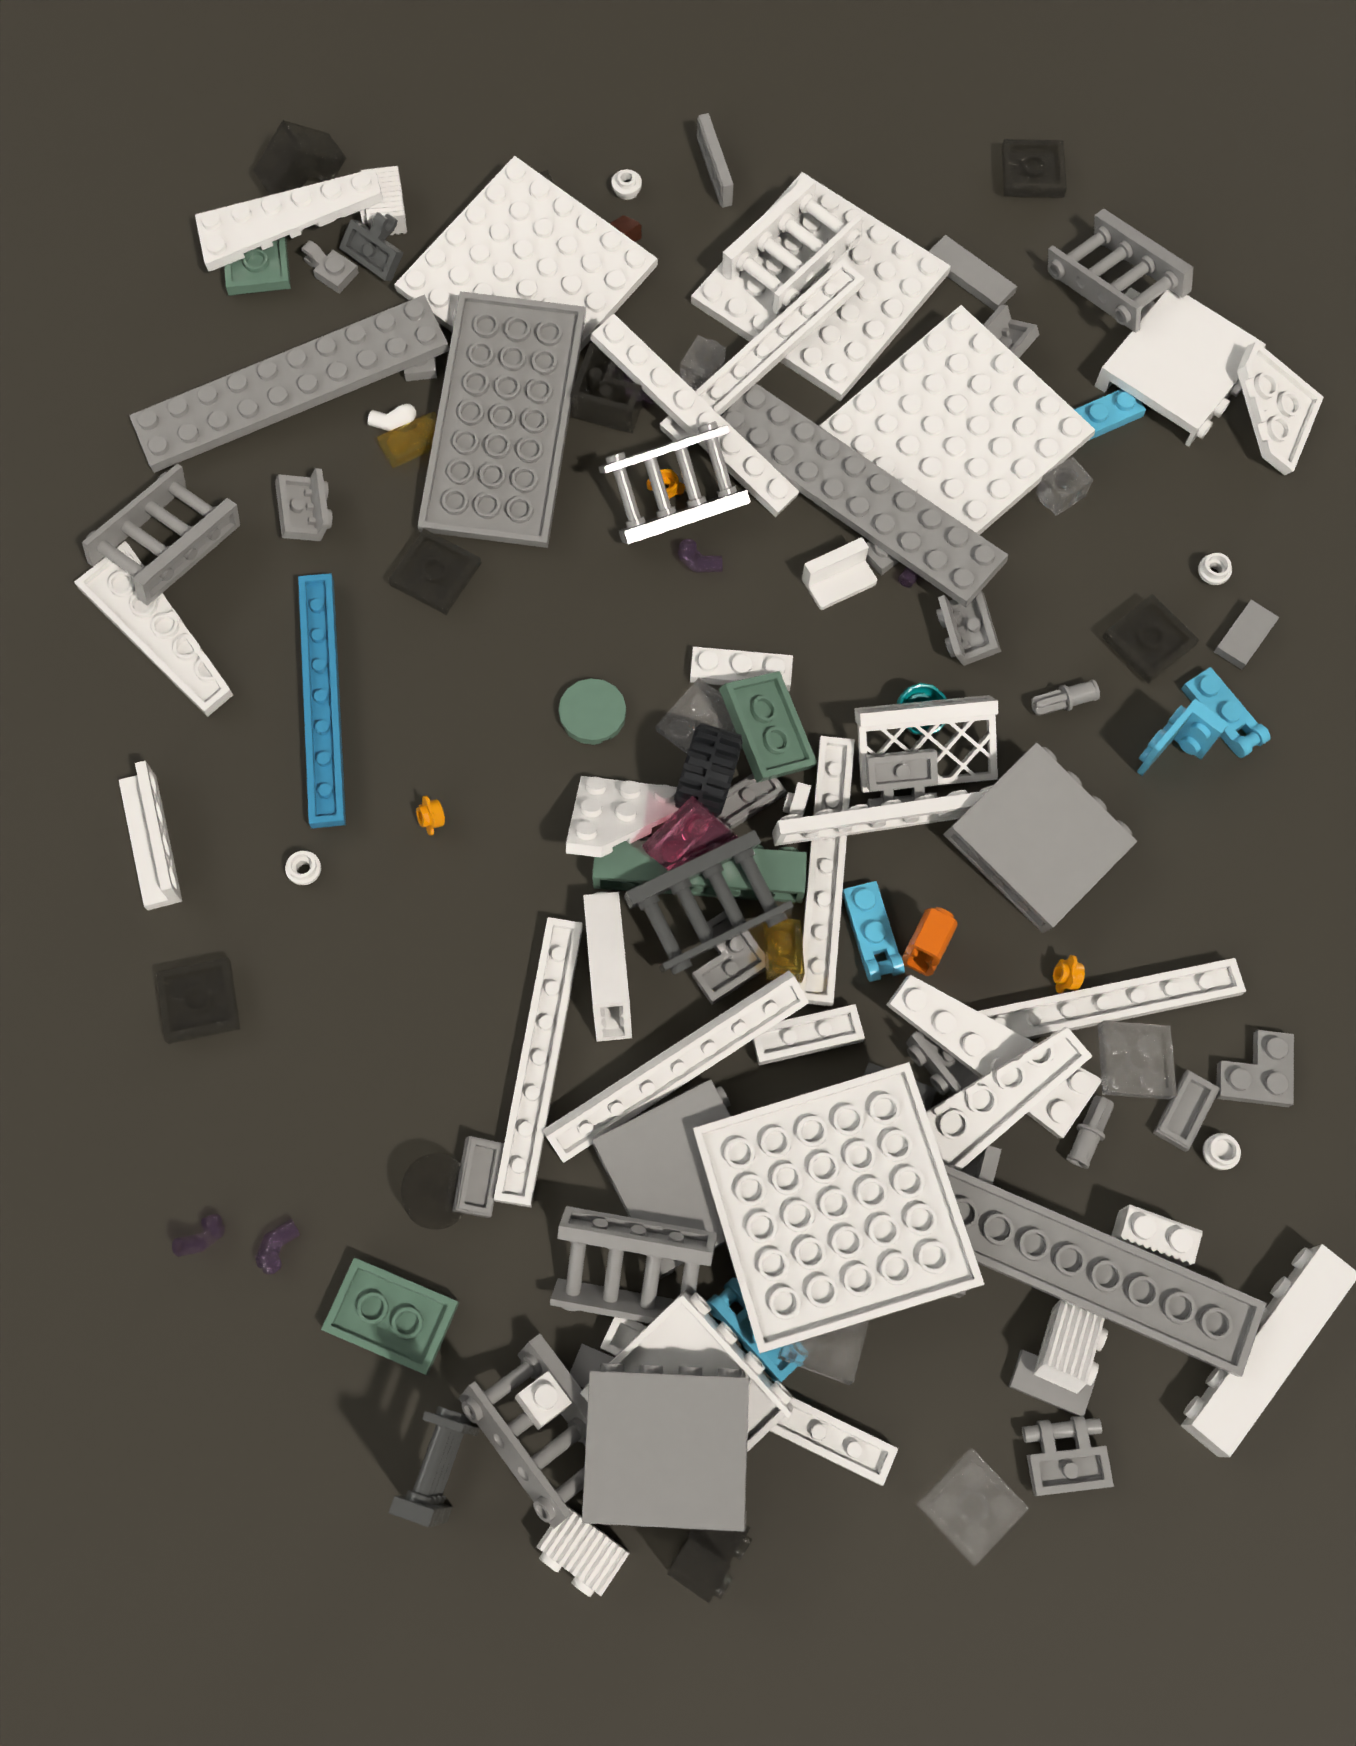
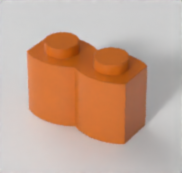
(930, 940)

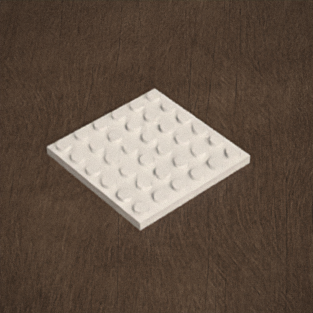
(529, 244)
(848, 342)
(962, 422)
(836, 1208)

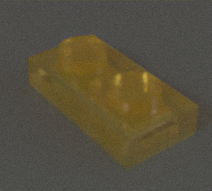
(408, 440)
(784, 949)

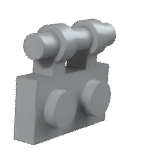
(900, 771)
(1068, 1469)

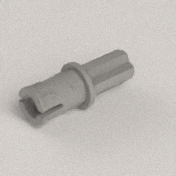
(1065, 697)
(1090, 1132)

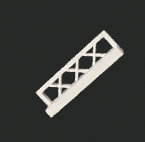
(150, 838)

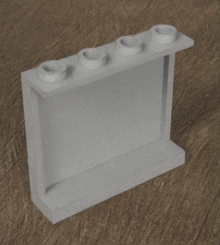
(1041, 837)
(660, 1166)
(666, 1448)

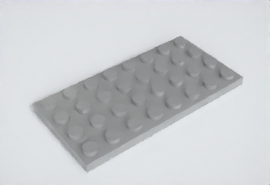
(502, 419)

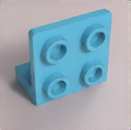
(1192, 728)

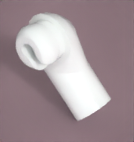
(399, 416)

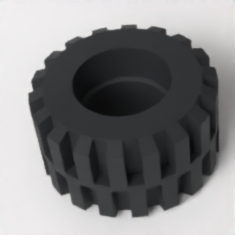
(709, 767)

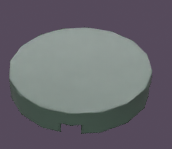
(592, 711)

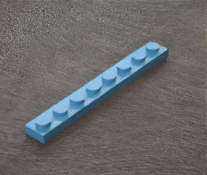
(321, 701)

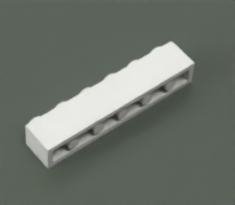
(1284, 1334)

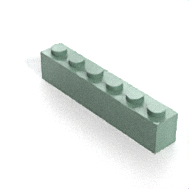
(631, 866)

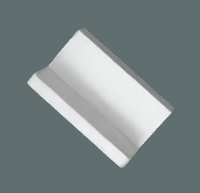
(839, 574)

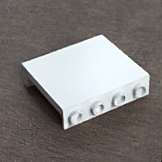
(1180, 363)
(691, 1338)

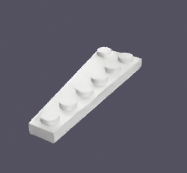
(255, 223)
(155, 631)
(986, 1045)
(992, 1104)

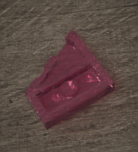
(687, 835)

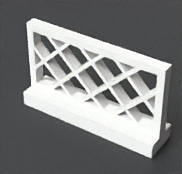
(933, 713)

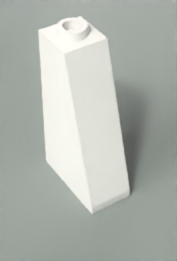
(607, 966)

